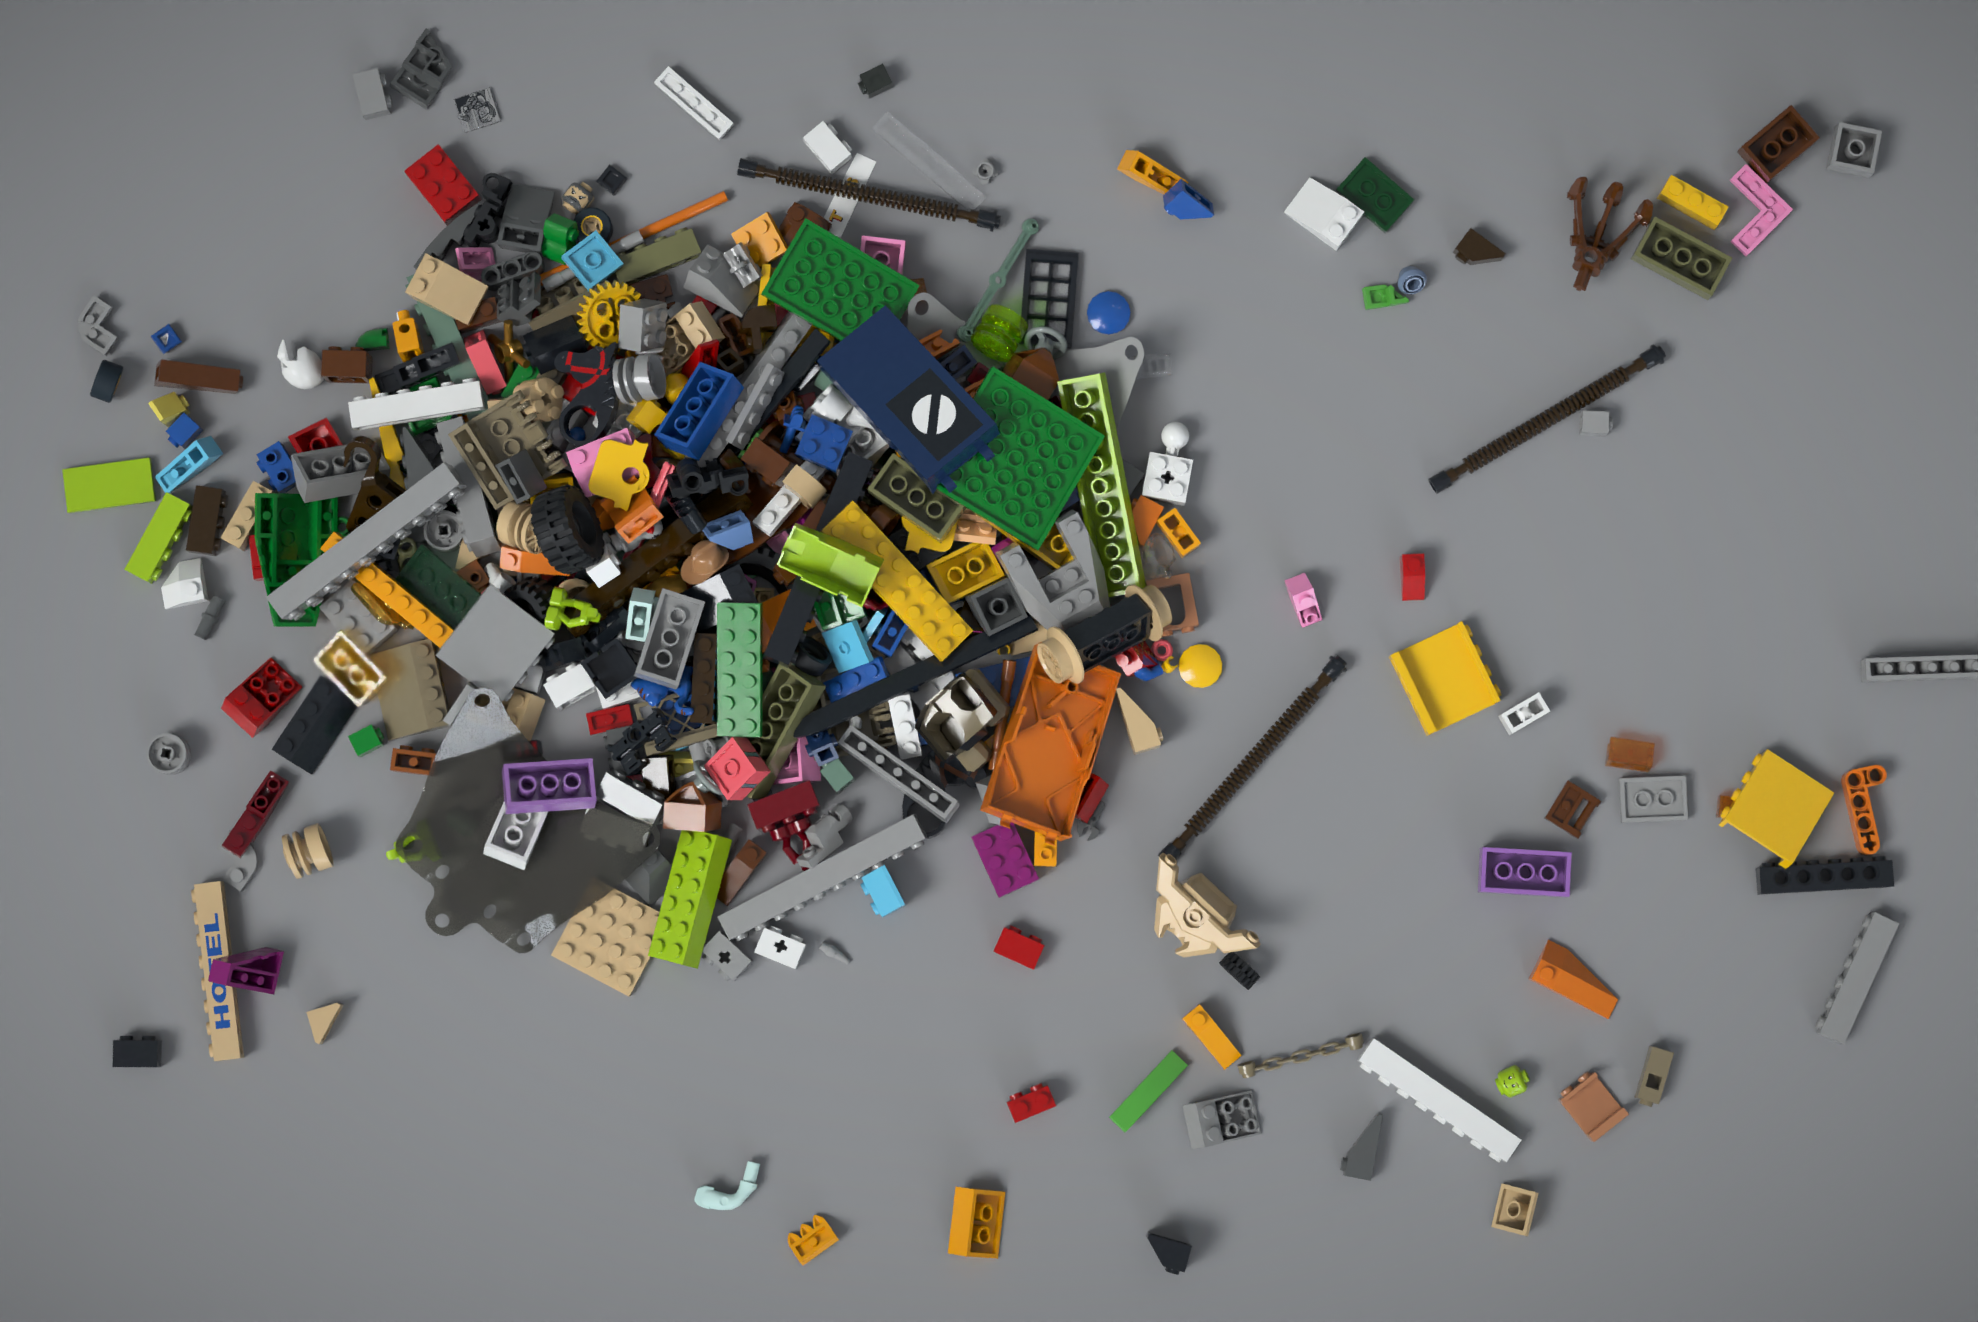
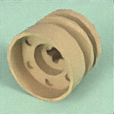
(515, 527)
(305, 851)

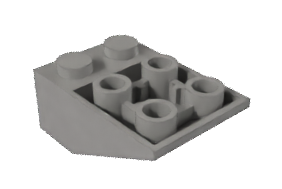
(1221, 1119)

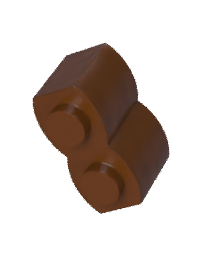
(730, 328)

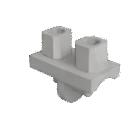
(742, 264)

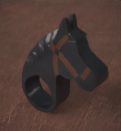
(943, 775)

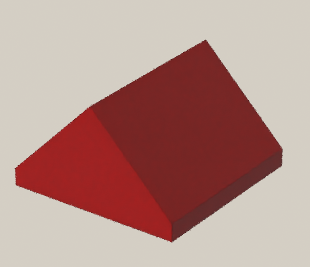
(315, 437)

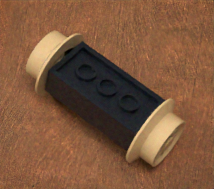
(1104, 635)

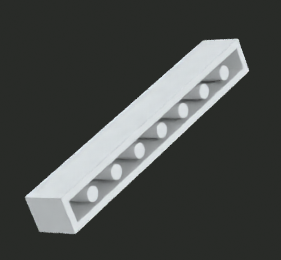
(1438, 1099)

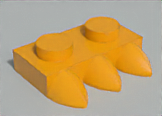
(813, 1240)

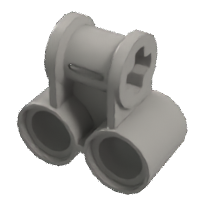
(707, 749)

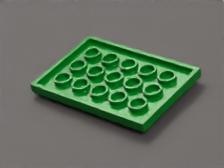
(835, 283)

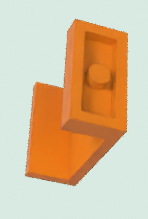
(638, 518)

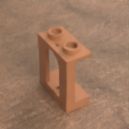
(1191, 618)

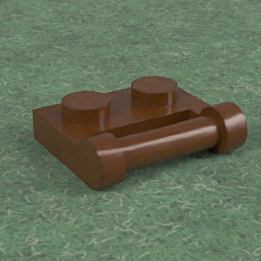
(1566, 805)

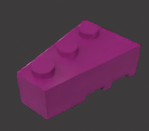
(249, 970)

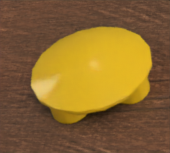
(1200, 666)

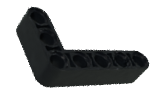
(685, 510)

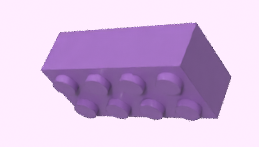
(549, 786)
(1524, 872)

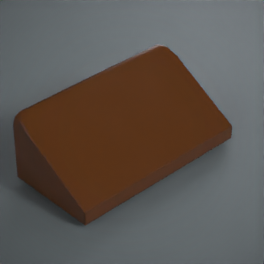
(729, 461)

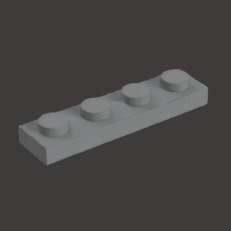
(755, 406)

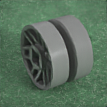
(434, 534)
(157, 752)

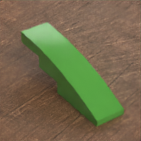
(1148, 1091)

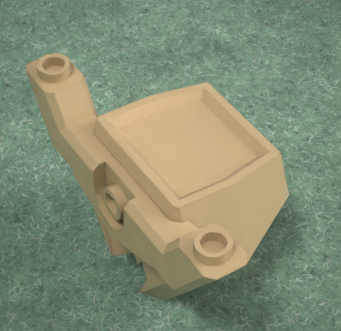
(1197, 913)

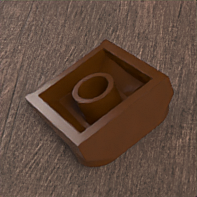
(794, 219)

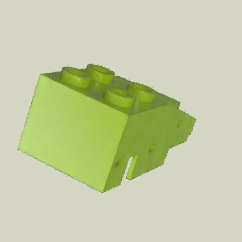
(830, 563)

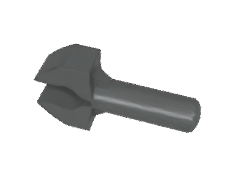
(1092, 822)

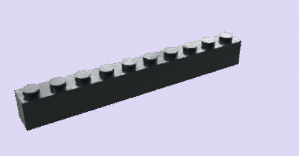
(803, 595)

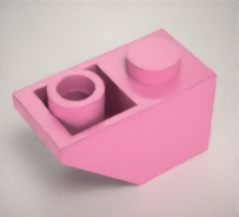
(1303, 600)

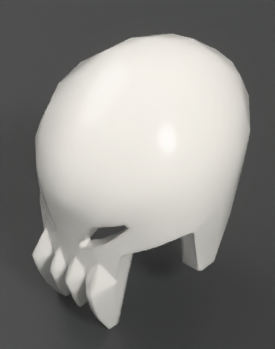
(304, 370)

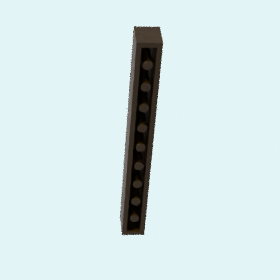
(654, 558)

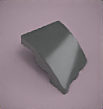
(422, 71)

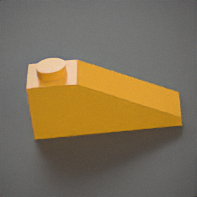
(1148, 171)
(1211, 1036)

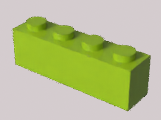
(159, 538)

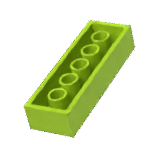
(690, 898)

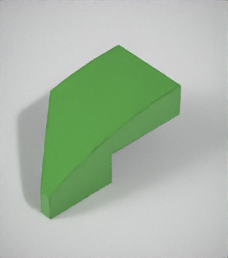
(1382, 296)

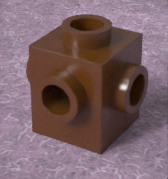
(787, 406)

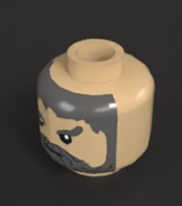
(577, 197)

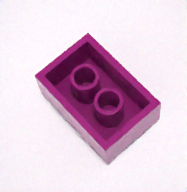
(1005, 859)

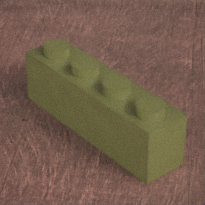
(658, 257)

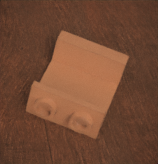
(1592, 1106)

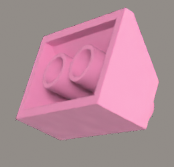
(583, 459)
(799, 766)

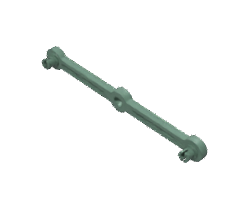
(1029, 228)

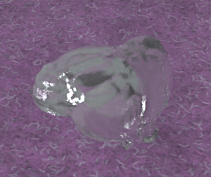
(1157, 557)

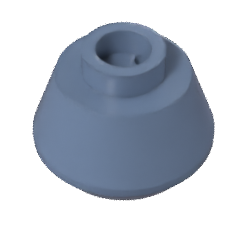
(1411, 280)

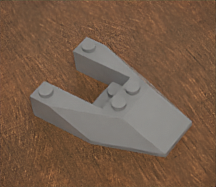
(1070, 591)

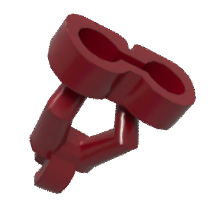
(784, 834)

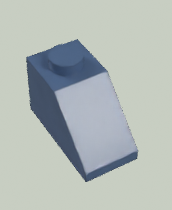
(730, 531)

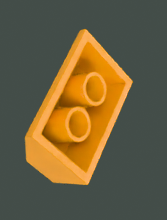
(976, 1222)

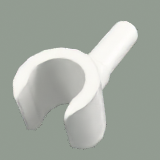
(855, 722)

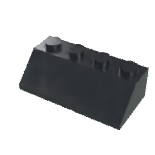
(315, 725)

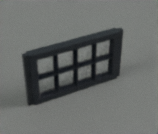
(1049, 292)

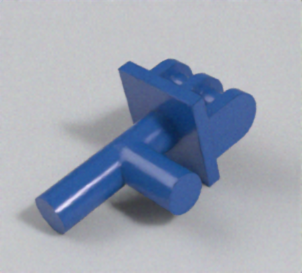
(792, 422)

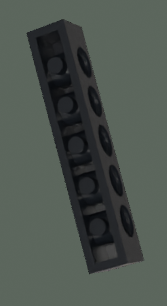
(1881, 867)

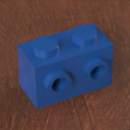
(279, 467)

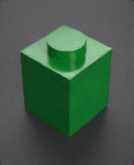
(366, 740)

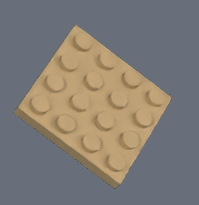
(610, 940)

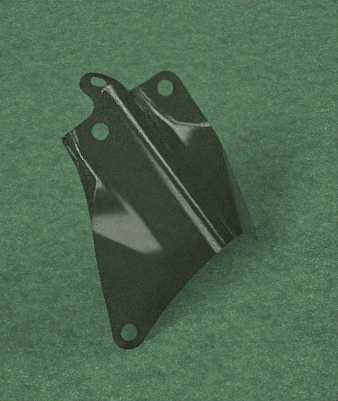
(572, 862)

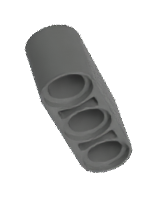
(501, 270)

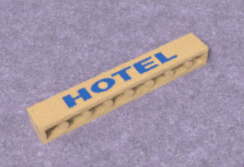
(216, 943)

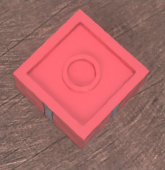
(737, 768)

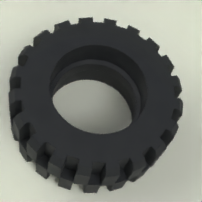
(567, 529)

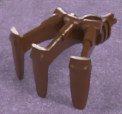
(1612, 198)

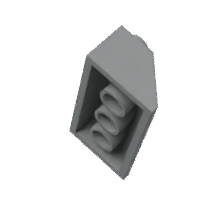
(322, 476)

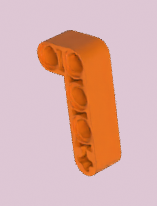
(1865, 810)

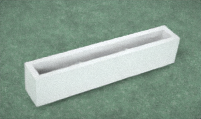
(416, 405)

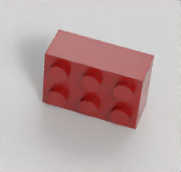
(442, 184)

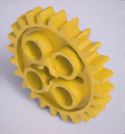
(594, 320)

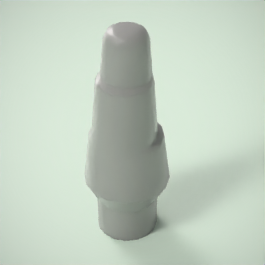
(833, 952)

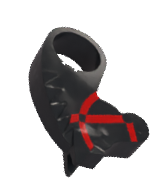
(598, 393)

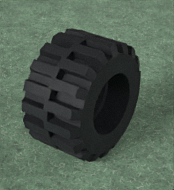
(535, 592)

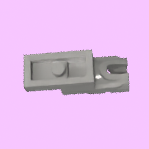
(825, 836)

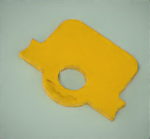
(608, 468)
(919, 539)

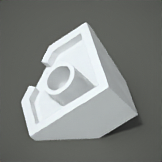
(185, 585)

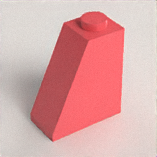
(485, 362)

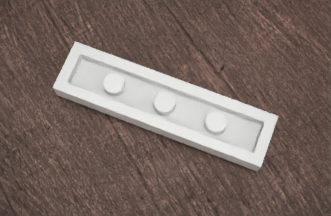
(693, 103)

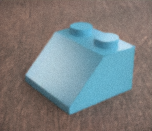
(883, 891)

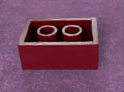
(784, 806)

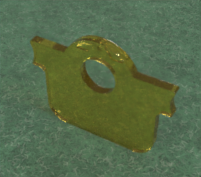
(379, 608)

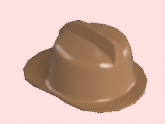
(703, 562)

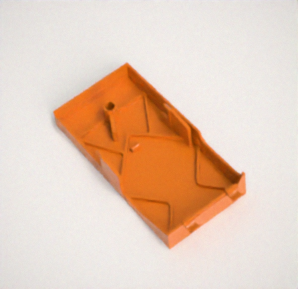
(1049, 750)

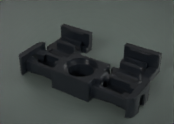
(650, 728)

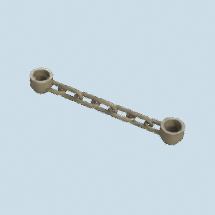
(1248, 1068)

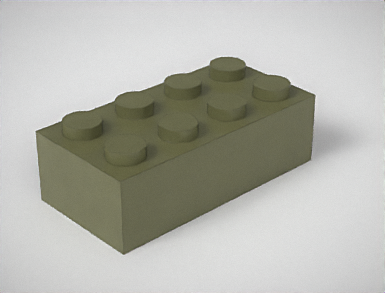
(1681, 258)
(911, 498)

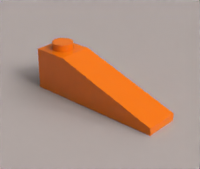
(1567, 976)

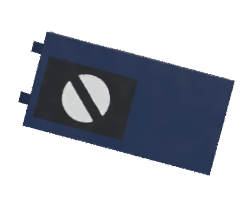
(909, 398)

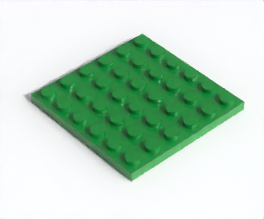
(1034, 462)

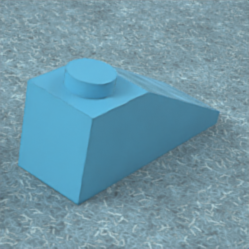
(189, 464)

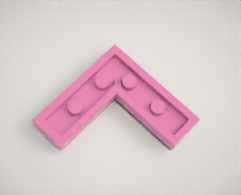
(1771, 206)

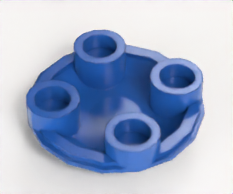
(1108, 312)

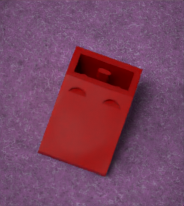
(261, 697)

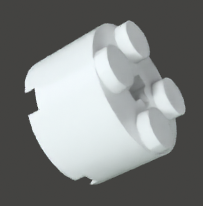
(829, 405)

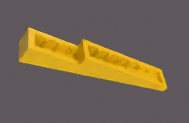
(391, 444)

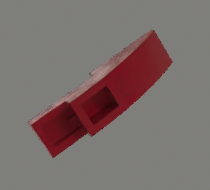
(256, 814)

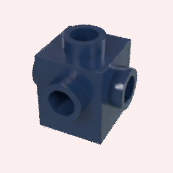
(822, 747)

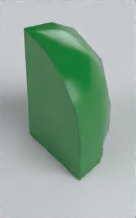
(374, 340)

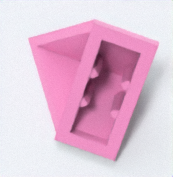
(474, 260)

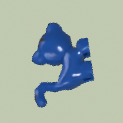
(654, 692)

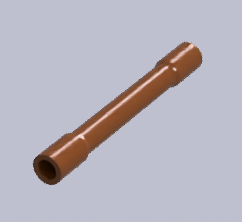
(1007, 679)

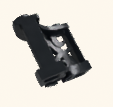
(617, 617)

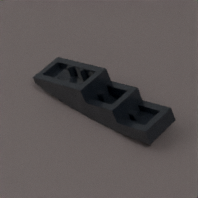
(418, 369)

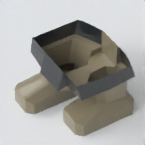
(957, 719)

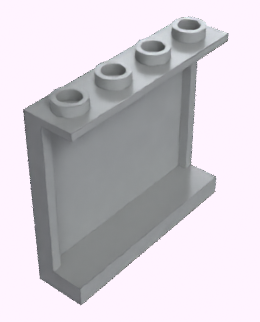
(496, 643)

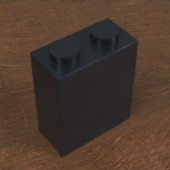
(549, 341)

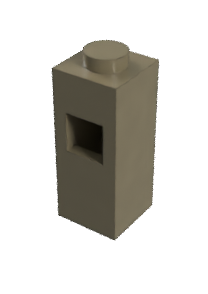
(1653, 1076)

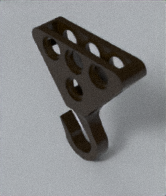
(376, 488)

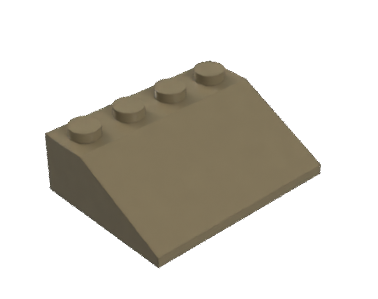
(414, 692)

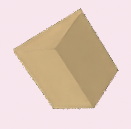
(1514, 1209)

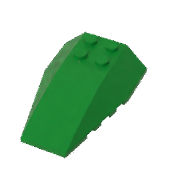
(289, 540)

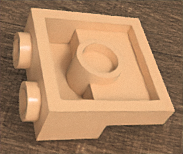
(974, 529)

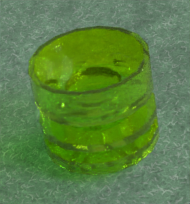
(999, 333)

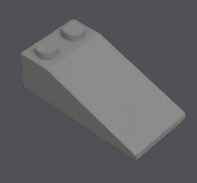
(669, 639)

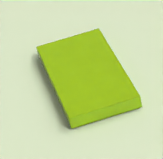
(109, 485)

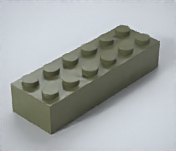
(784, 704)

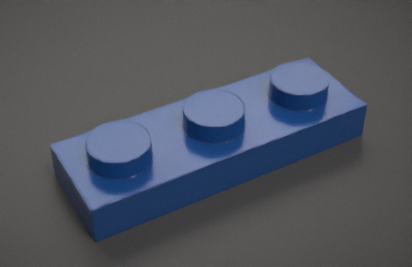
(856, 679)

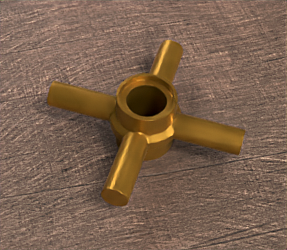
(508, 350)

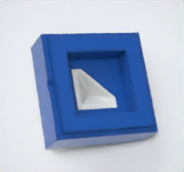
(166, 339)

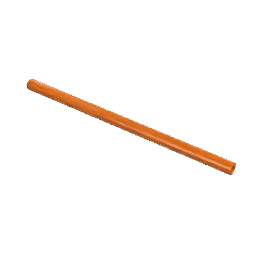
(664, 223)

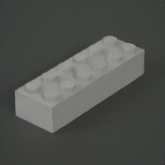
(473, 506)

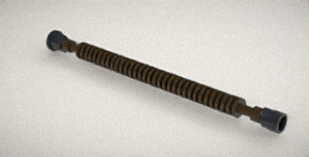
(982, 218)
(1647, 360)
(1330, 673)

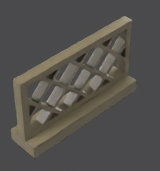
(683, 738)

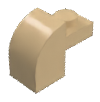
(804, 486)

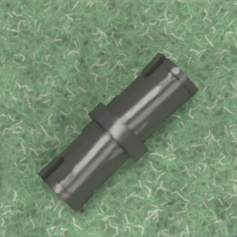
(209, 617)

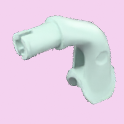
(711, 1199)

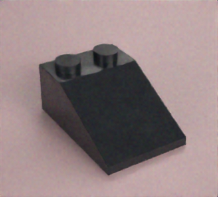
(724, 587)

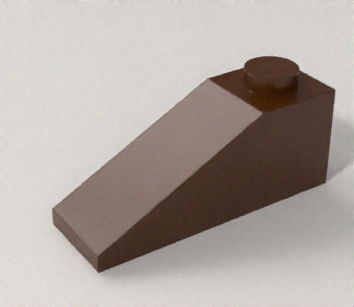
(740, 871)

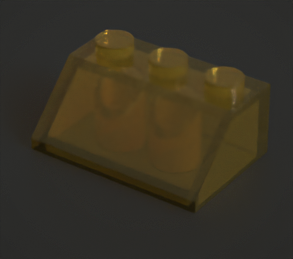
(351, 669)

